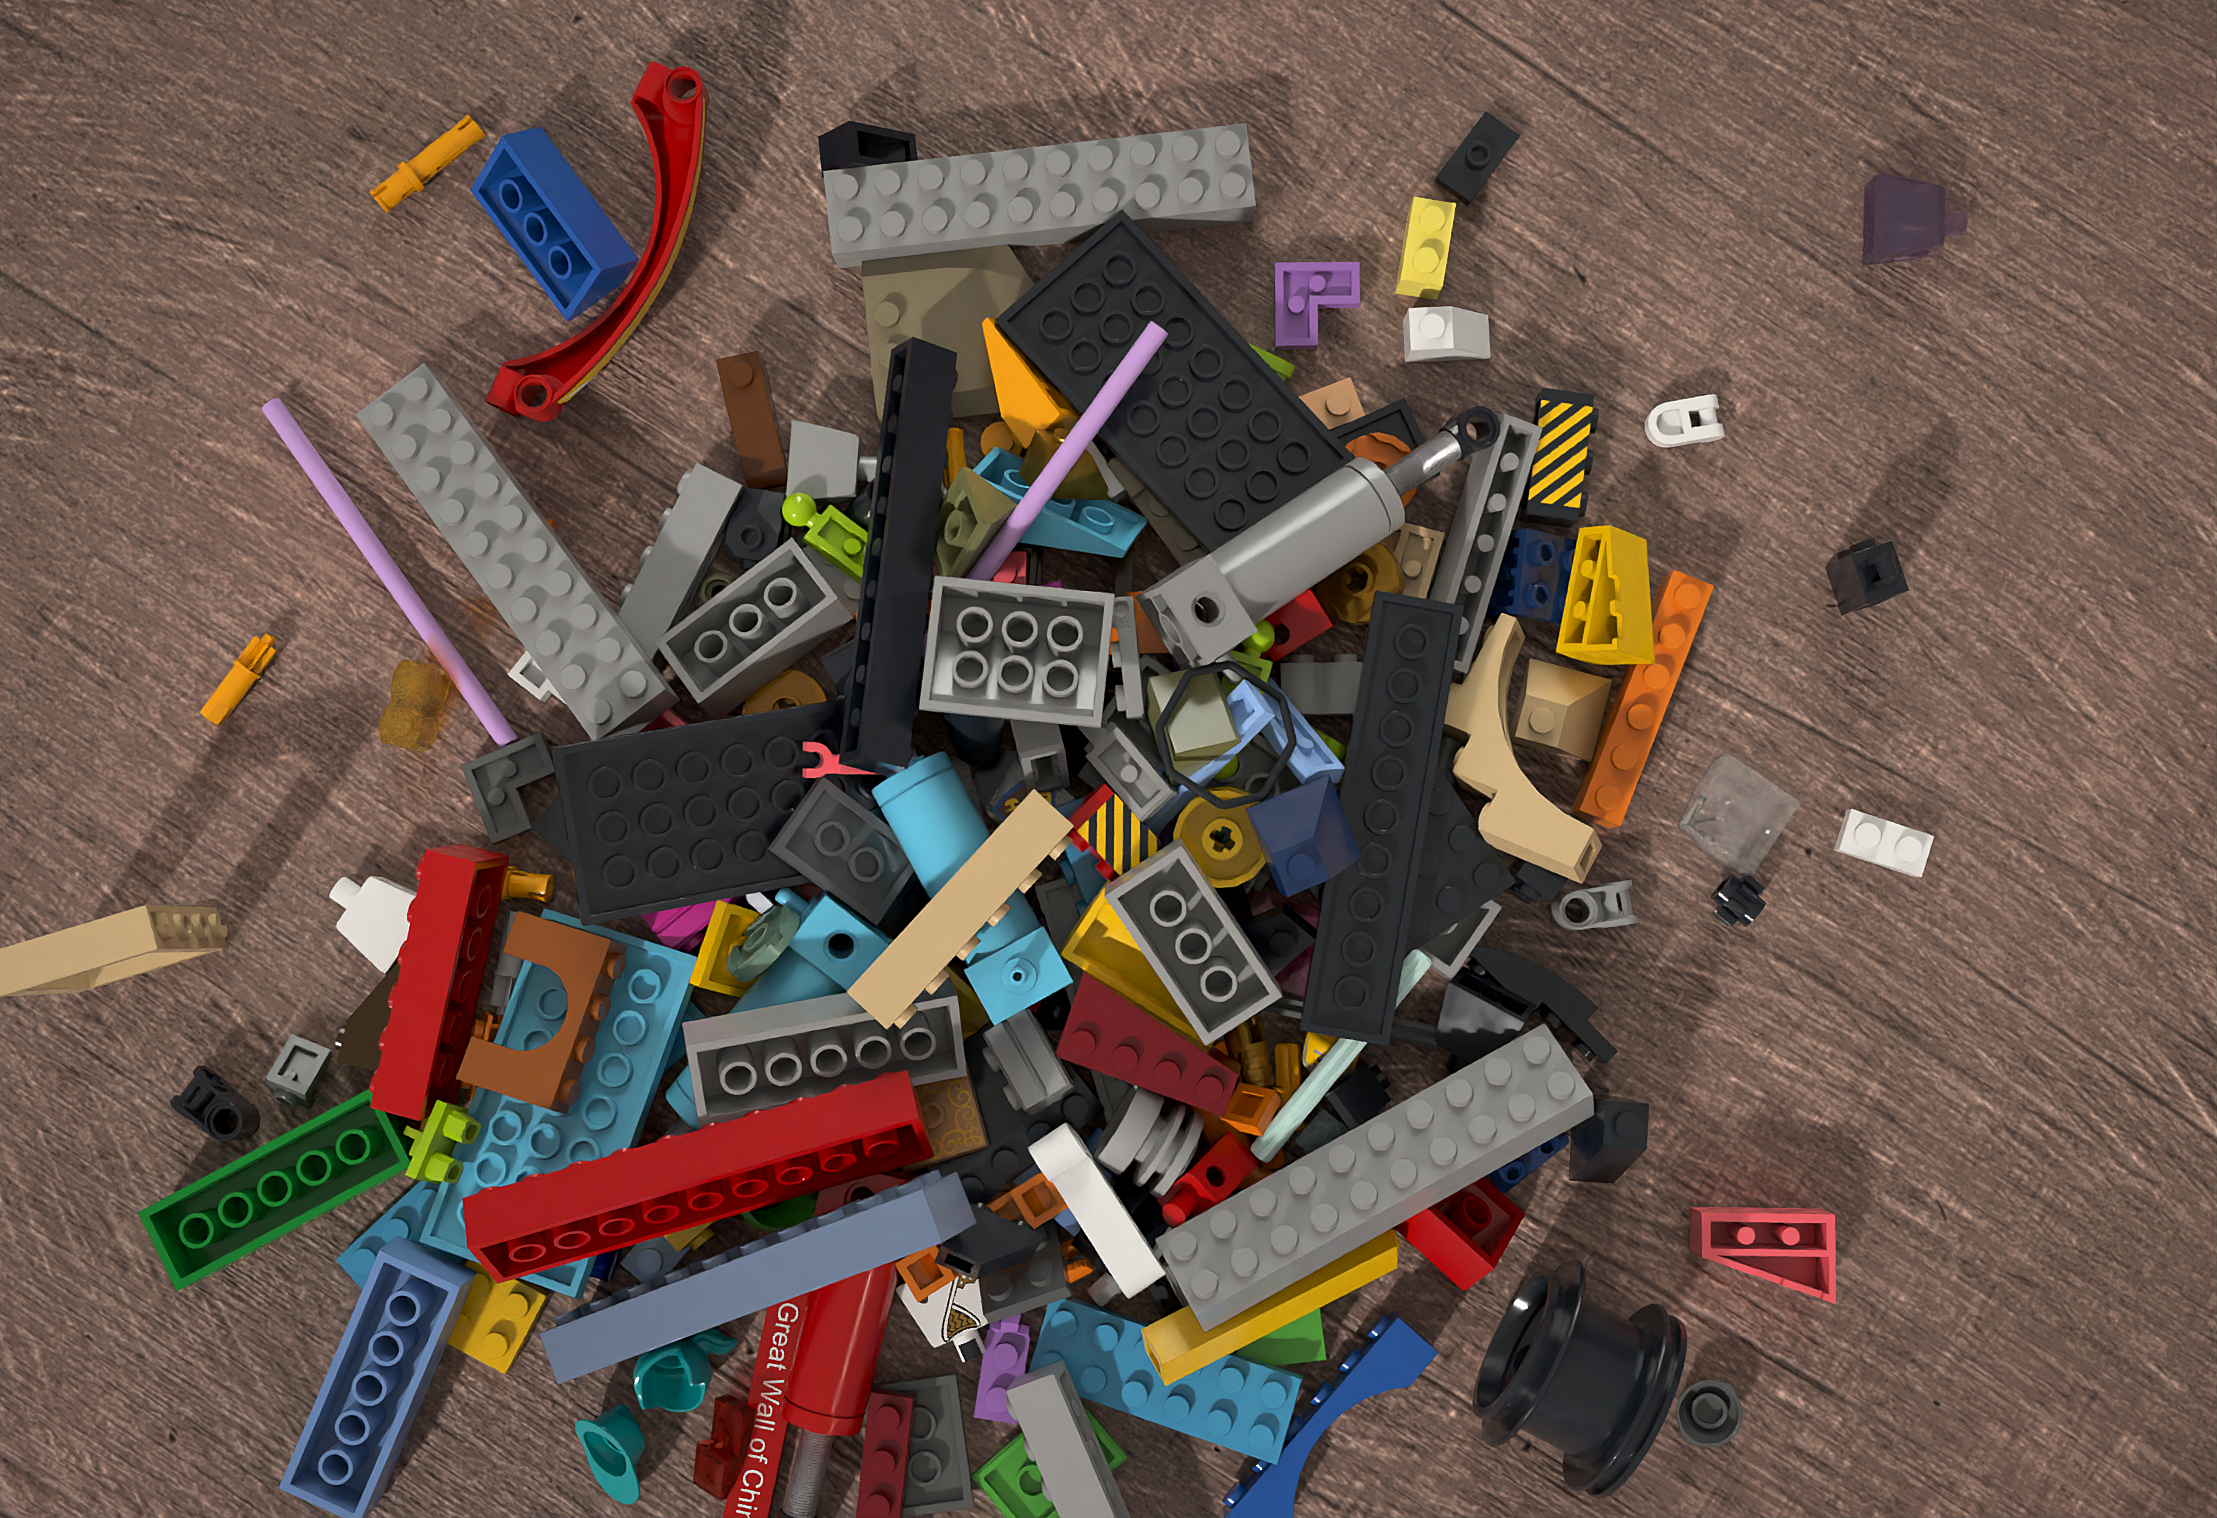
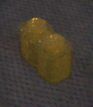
(416, 698)

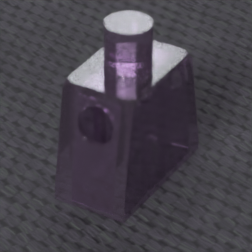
(1906, 220)

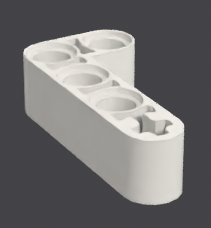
(1097, 1209)

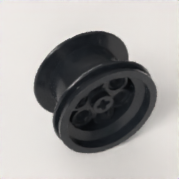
(1580, 1378)

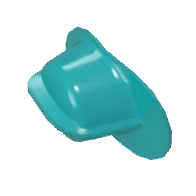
(613, 1450)

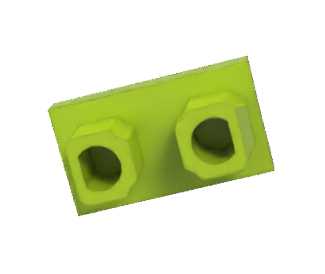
(436, 1142)

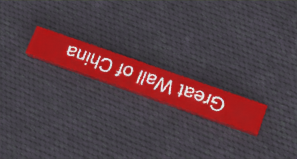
(757, 1481)

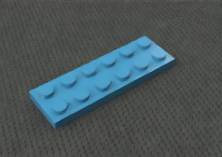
(1226, 1402)

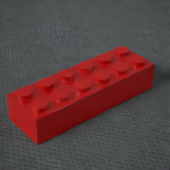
(438, 979)

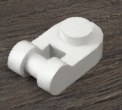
(1671, 425)

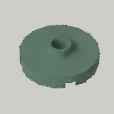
(766, 941)

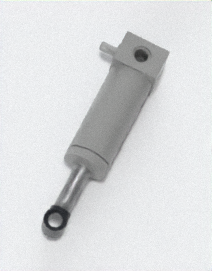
(1297, 547)

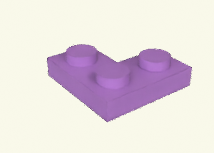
(1303, 289)

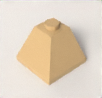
(1559, 710)

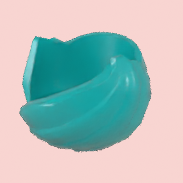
(679, 1372)

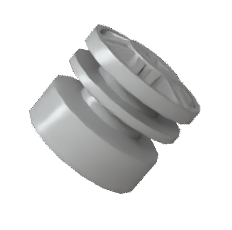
(1149, 1139)

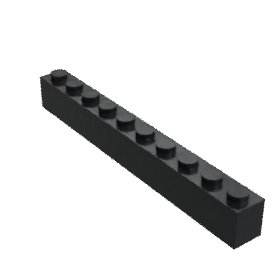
(899, 559)

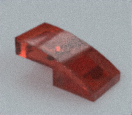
(723, 1455)

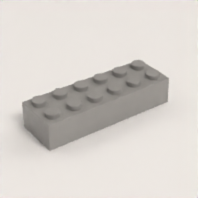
(814, 1046)

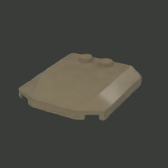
(944, 303)

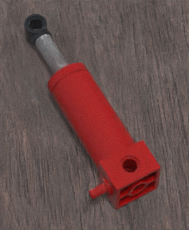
(837, 1354)

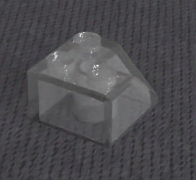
(1736, 814)

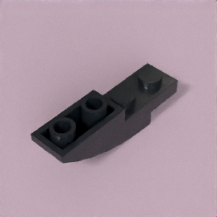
(1561, 1001)

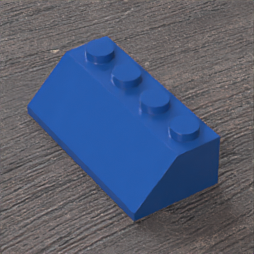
(552, 222)

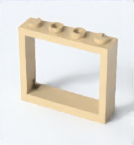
(110, 949)

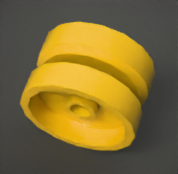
(1222, 862)

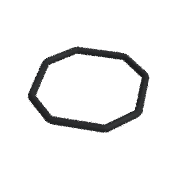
(1191, 785)

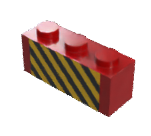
(1111, 833)

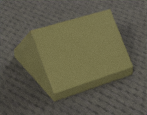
(968, 522)
(1199, 725)

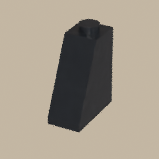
(1608, 1140)

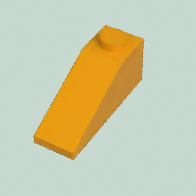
(1022, 392)

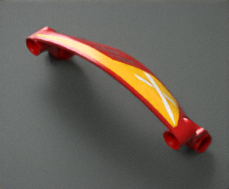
(677, 145)

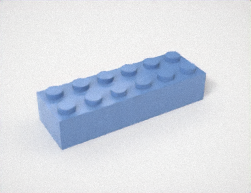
(378, 1379)

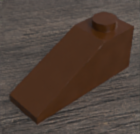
(753, 419)

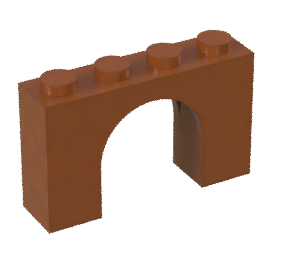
(552, 1071)

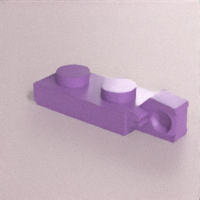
(1002, 1362)

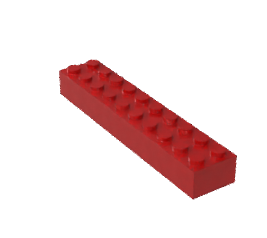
(697, 1177)

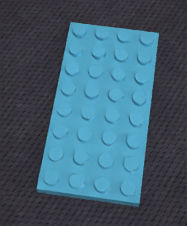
(613, 1095)

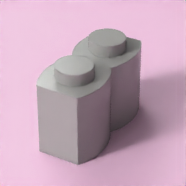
(1321, 687)

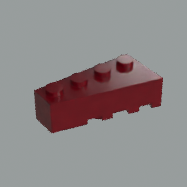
(1143, 1049)

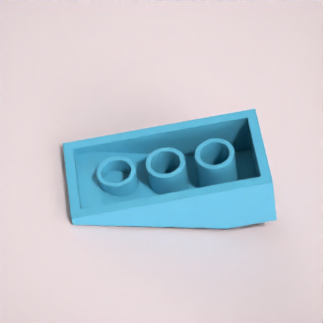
(1065, 523)

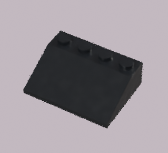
(1011, 1130)

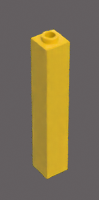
(1182, 1347)

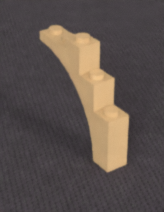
(1519, 816)

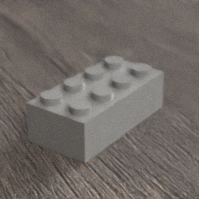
(753, 630)
(1192, 941)

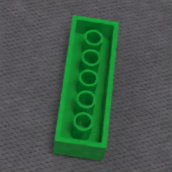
(277, 1189)

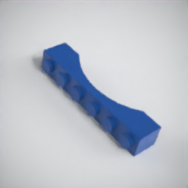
(1385, 1362)

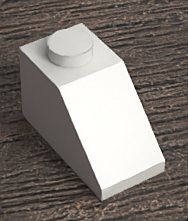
(1445, 334)

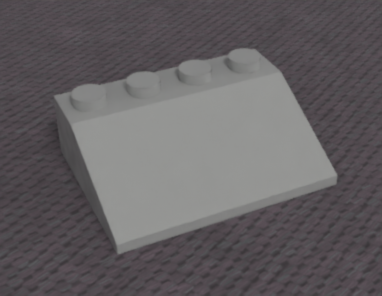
(1017, 652)

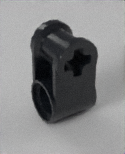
(208, 1103)

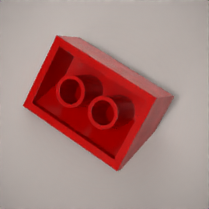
(1465, 1231)

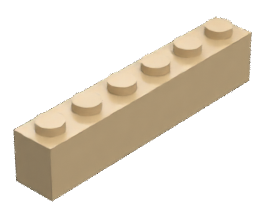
(960, 909)

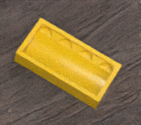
(1108, 952)

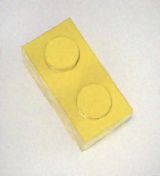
(1425, 248)

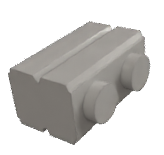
(1027, 1062)

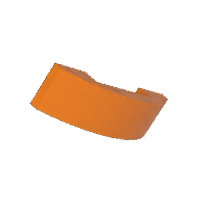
(1030, 1202)

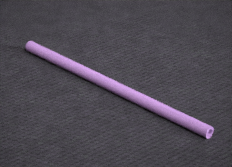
(1066, 456)
(389, 573)

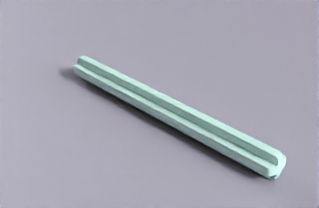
(1328, 1072)

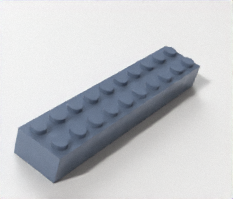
(758, 1274)

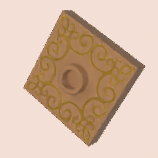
(951, 1119)

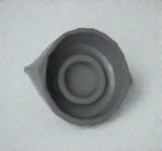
(1709, 1413)

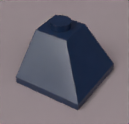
(1304, 835)

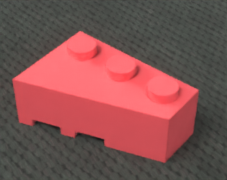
(1773, 1243)

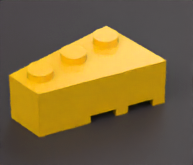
(1608, 600)

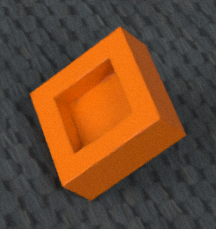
(1251, 1109)

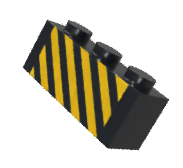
(1561, 458)

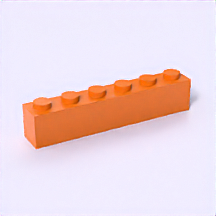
(1642, 702)

